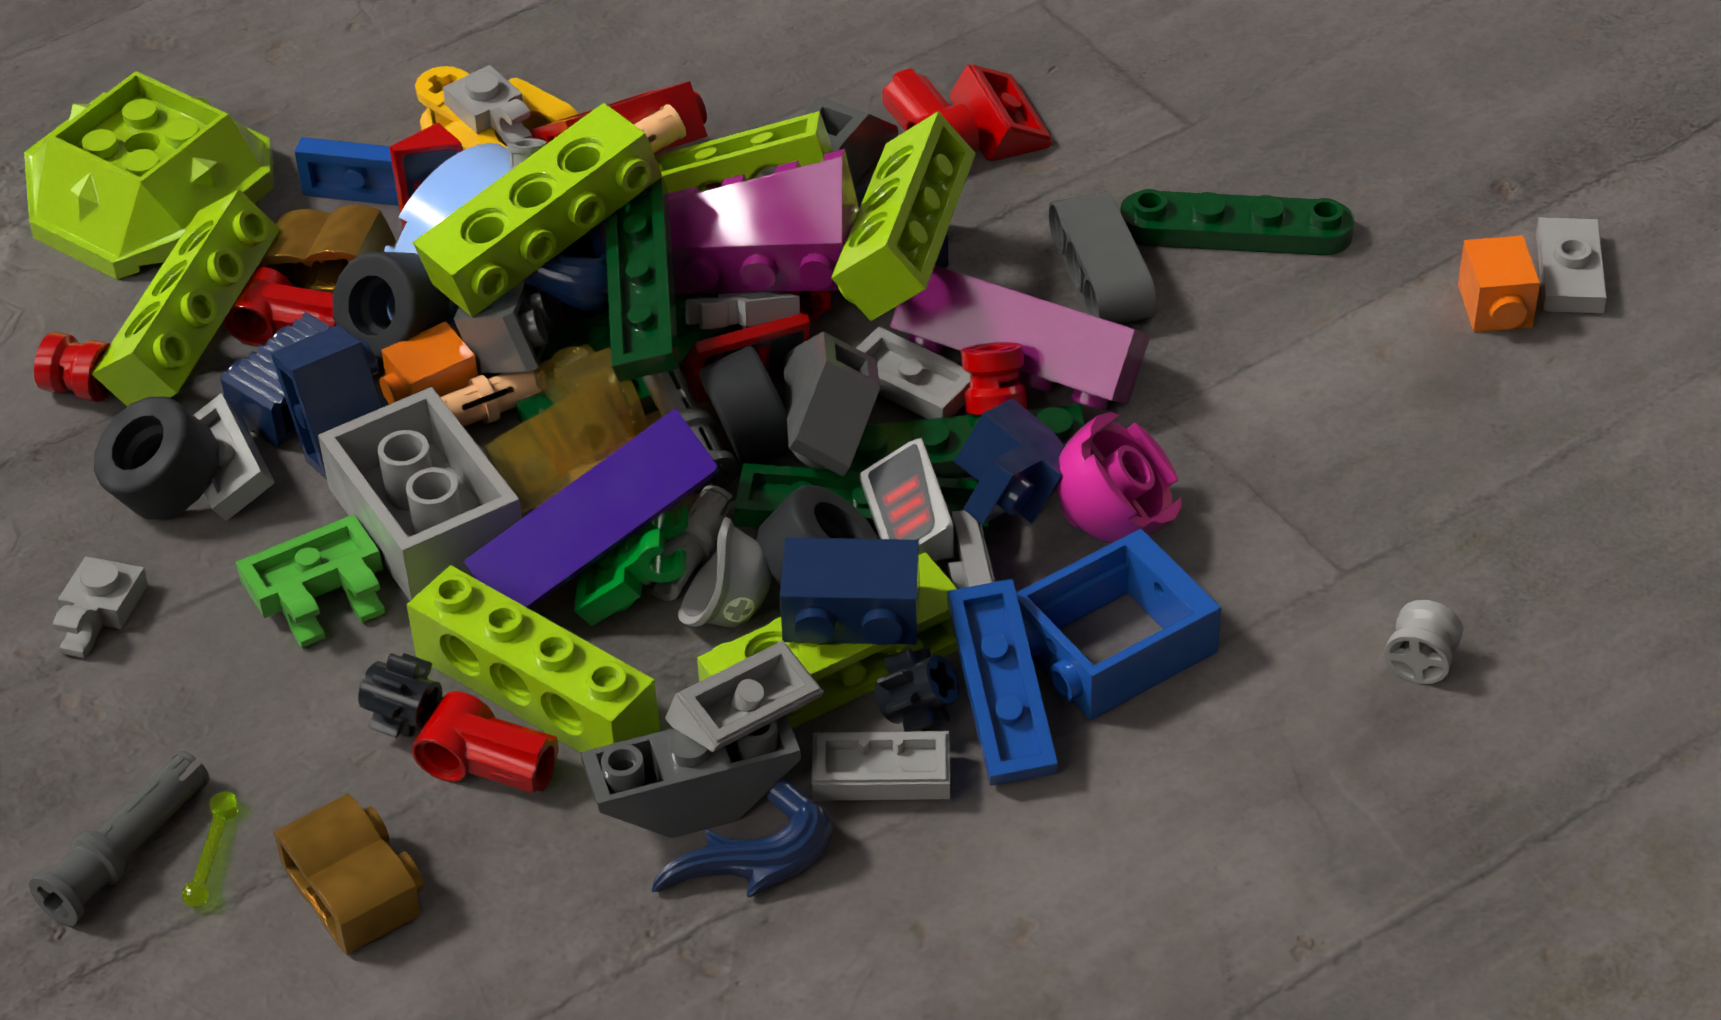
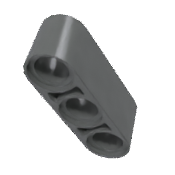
(1102, 258)

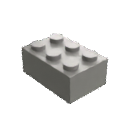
(418, 487)

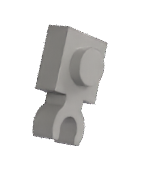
(740, 308)

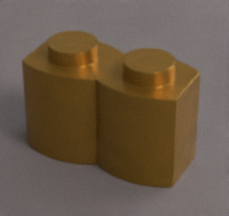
(319, 245)
(350, 872)

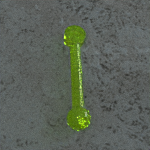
(223, 807)

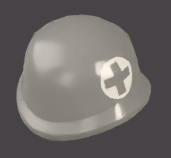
(729, 583)

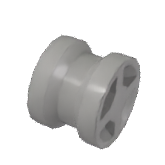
(1424, 642)

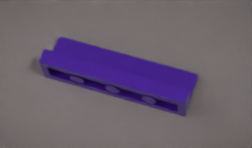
(595, 512)

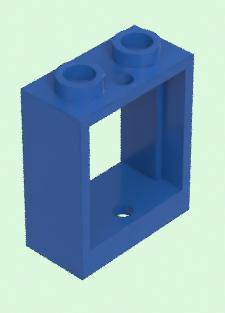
(1157, 584)

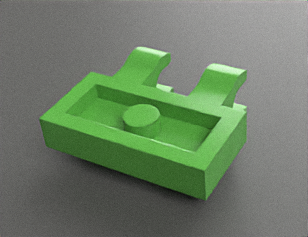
(312, 565)

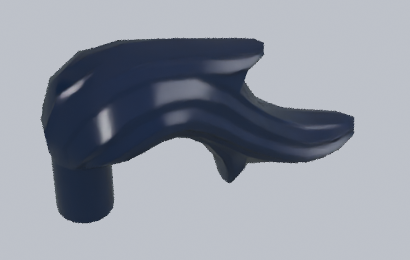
(574, 280)
(760, 860)

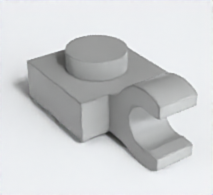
(488, 101)
(97, 597)

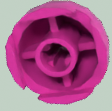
(1116, 481)

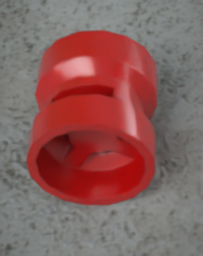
(67, 365)
(993, 375)

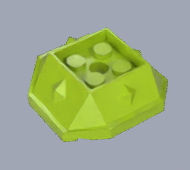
(135, 171)

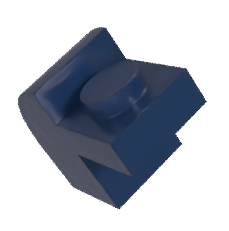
(1013, 461)

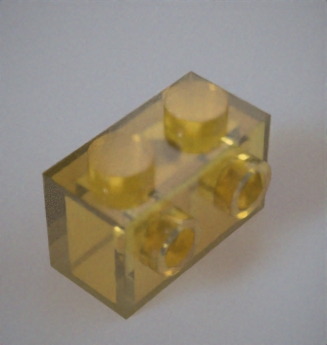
(557, 445)

